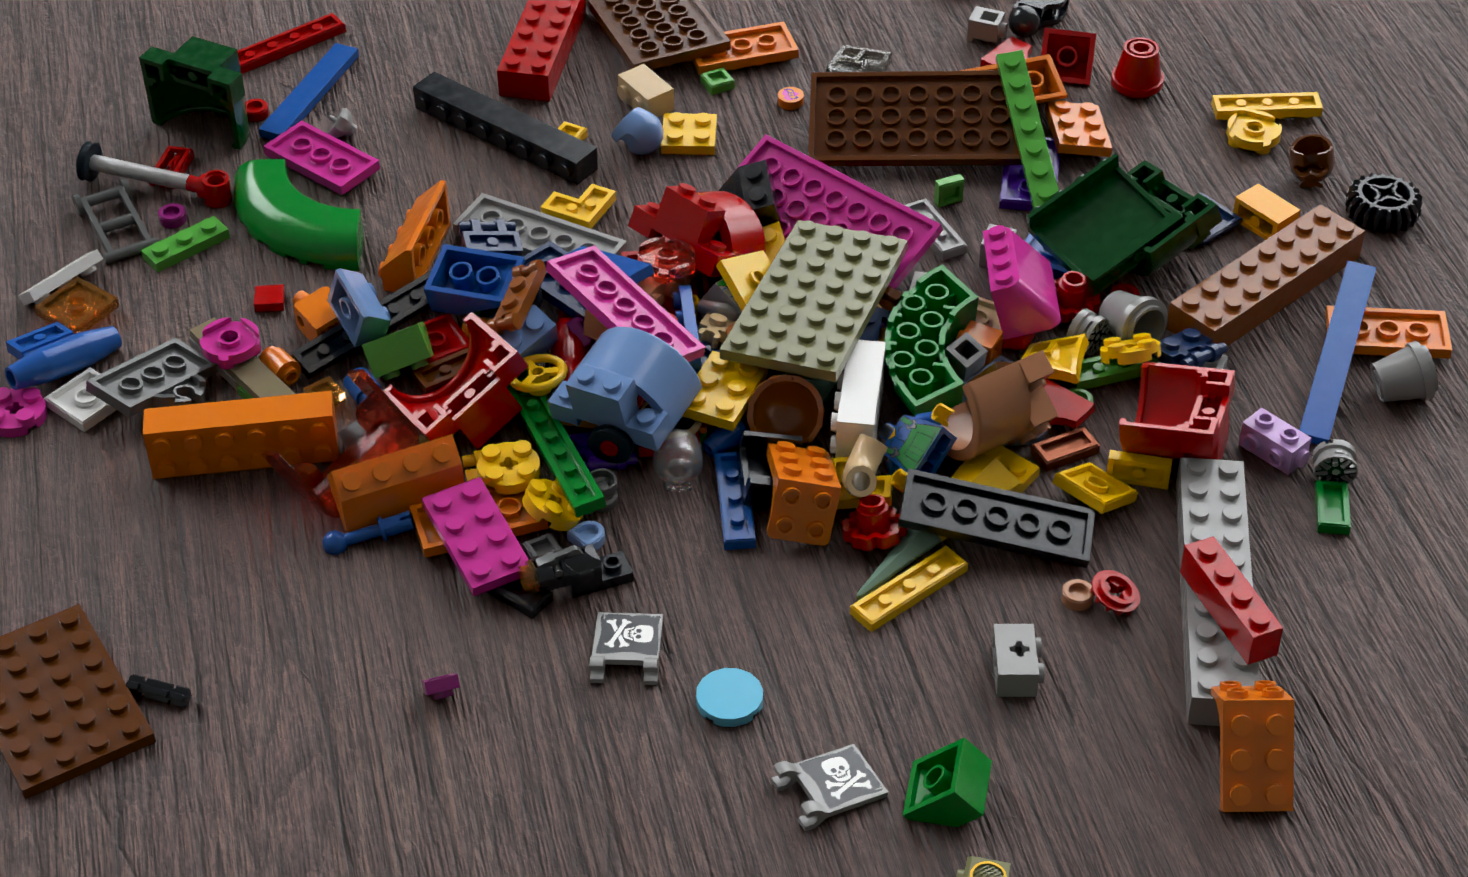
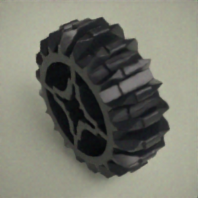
(1383, 203)

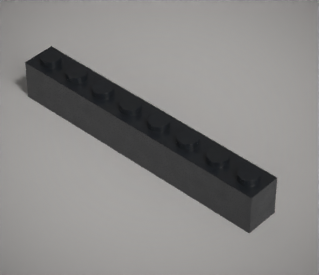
(506, 128)

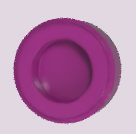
(172, 215)

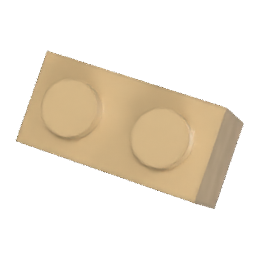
(645, 90)

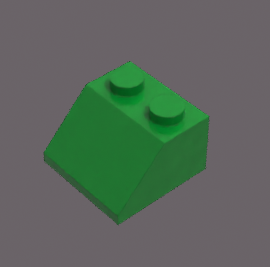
(948, 785)

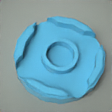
(729, 697)

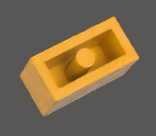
(1264, 211)

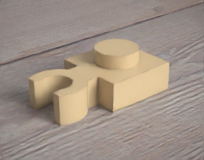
(713, 328)

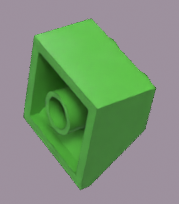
(398, 350)

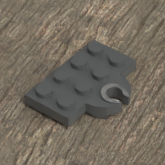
(157, 378)

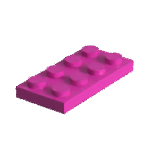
(322, 157)
(475, 535)

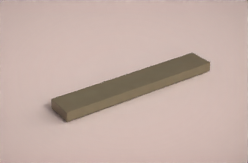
(250, 374)

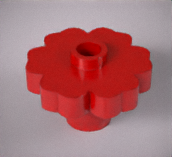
(1073, 296)
(873, 525)

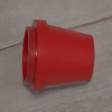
(1138, 69)

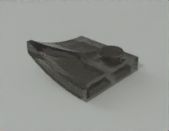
(859, 60)

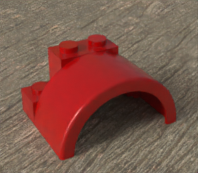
(697, 218)
(475, 397)
(1180, 412)

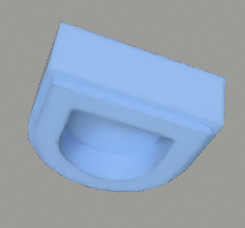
(587, 533)

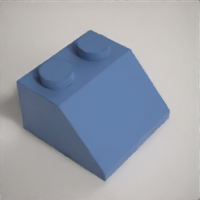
(357, 307)
(535, 336)

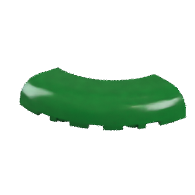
(293, 222)
(919, 334)

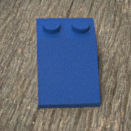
(469, 279)

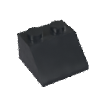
(757, 188)

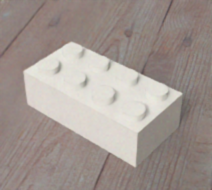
(859, 397)

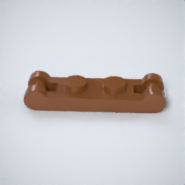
(518, 297)

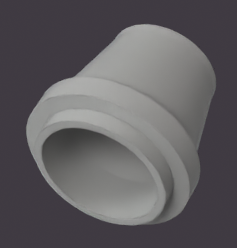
(1134, 315)
(1405, 374)

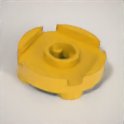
(1241, 132)
(1130, 351)
(517, 454)
(546, 501)

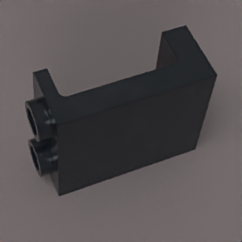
(754, 468)

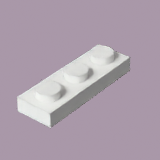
(83, 265)

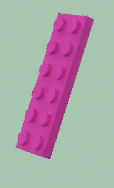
(618, 299)

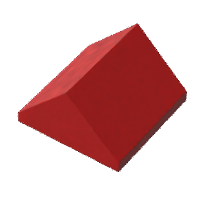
(1071, 54)

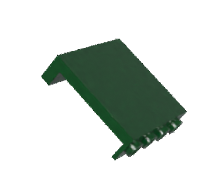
(1101, 224)

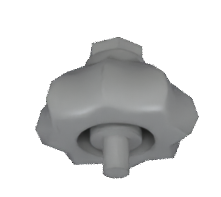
(342, 124)

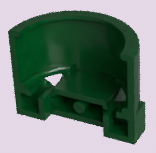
(195, 80)
(1198, 212)

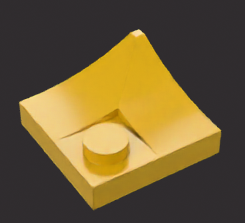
(1064, 356)

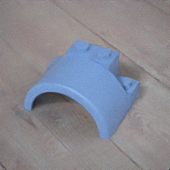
(612, 376)

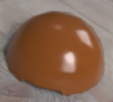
(786, 407)

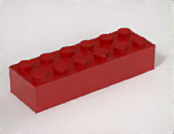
(540, 48)

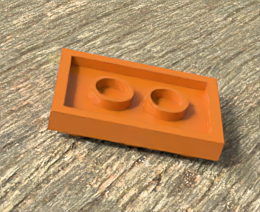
(1078, 128)

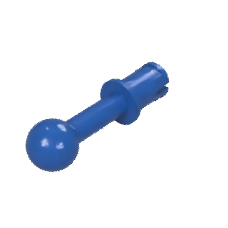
(337, 542)

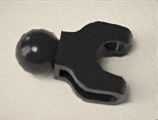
(1034, 14)

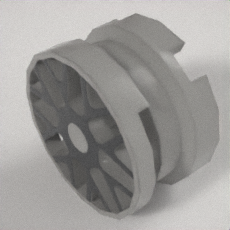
(1094, 326)
(1335, 461)

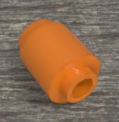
(281, 364)

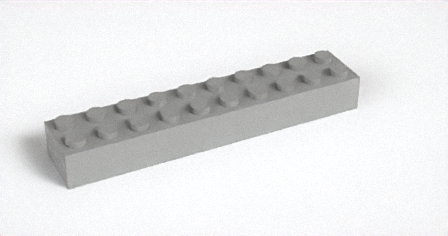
(1208, 505)

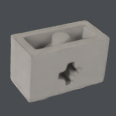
(1016, 660)

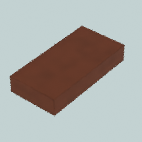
(1065, 448)

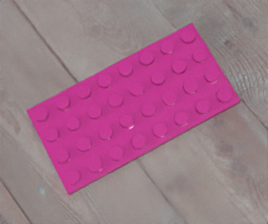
(830, 198)

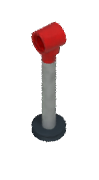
(212, 186)

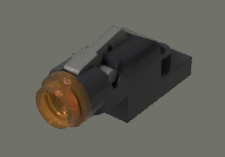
(577, 569)

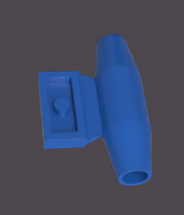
(57, 352)

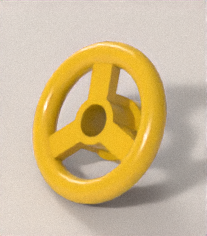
(538, 379)

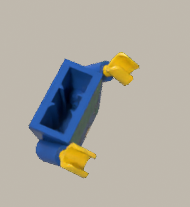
(917, 443)

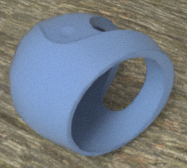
(640, 131)

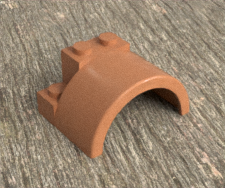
(1003, 408)

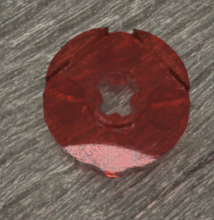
(668, 258)

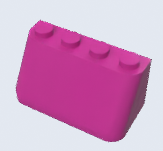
(1020, 284)

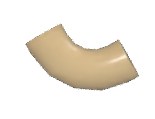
(862, 465)

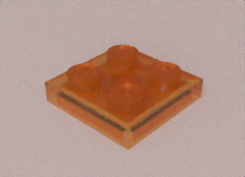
(77, 305)

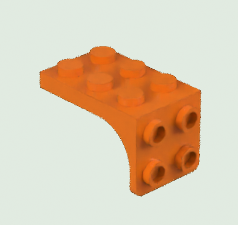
(803, 493)
(1255, 746)

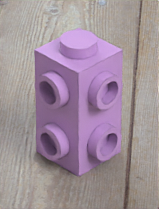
(1275, 441)

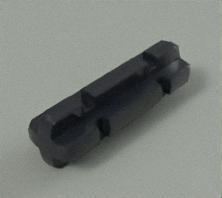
(159, 690)

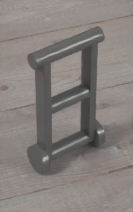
(83, 206)

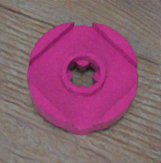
(243, 344)
(30, 411)

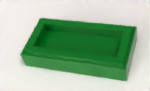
(1332, 507)

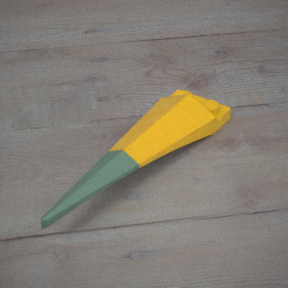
(994, 468)

